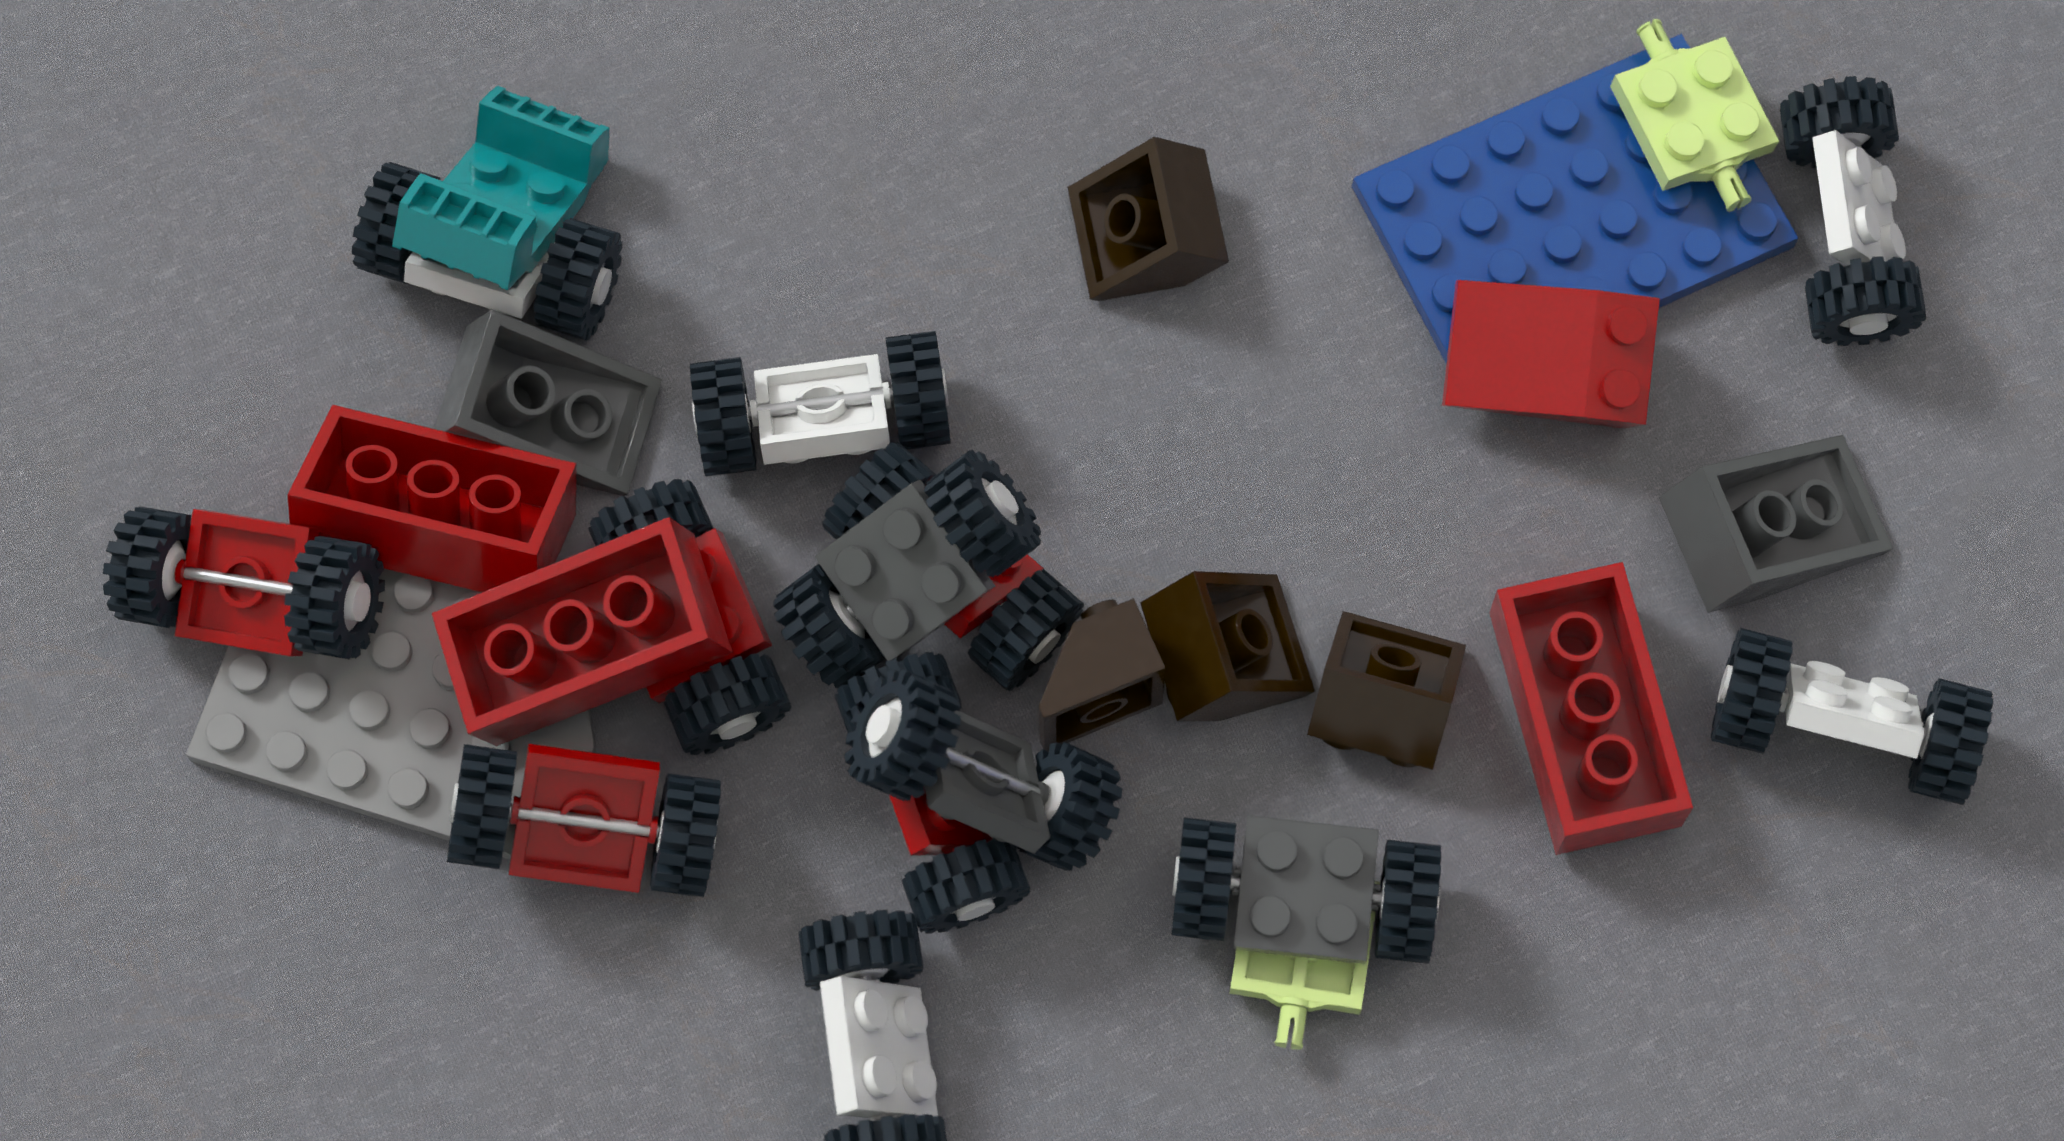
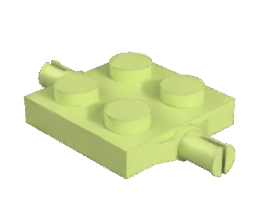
(1694, 114)
(1300, 986)

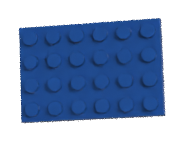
(1560, 202)

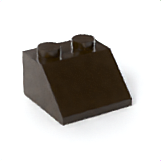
(1148, 221)
(1226, 645)
(1102, 674)
(1386, 691)

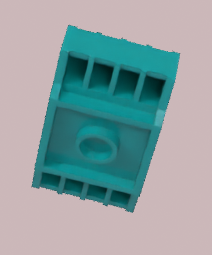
(506, 191)

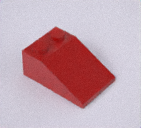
(1551, 352)

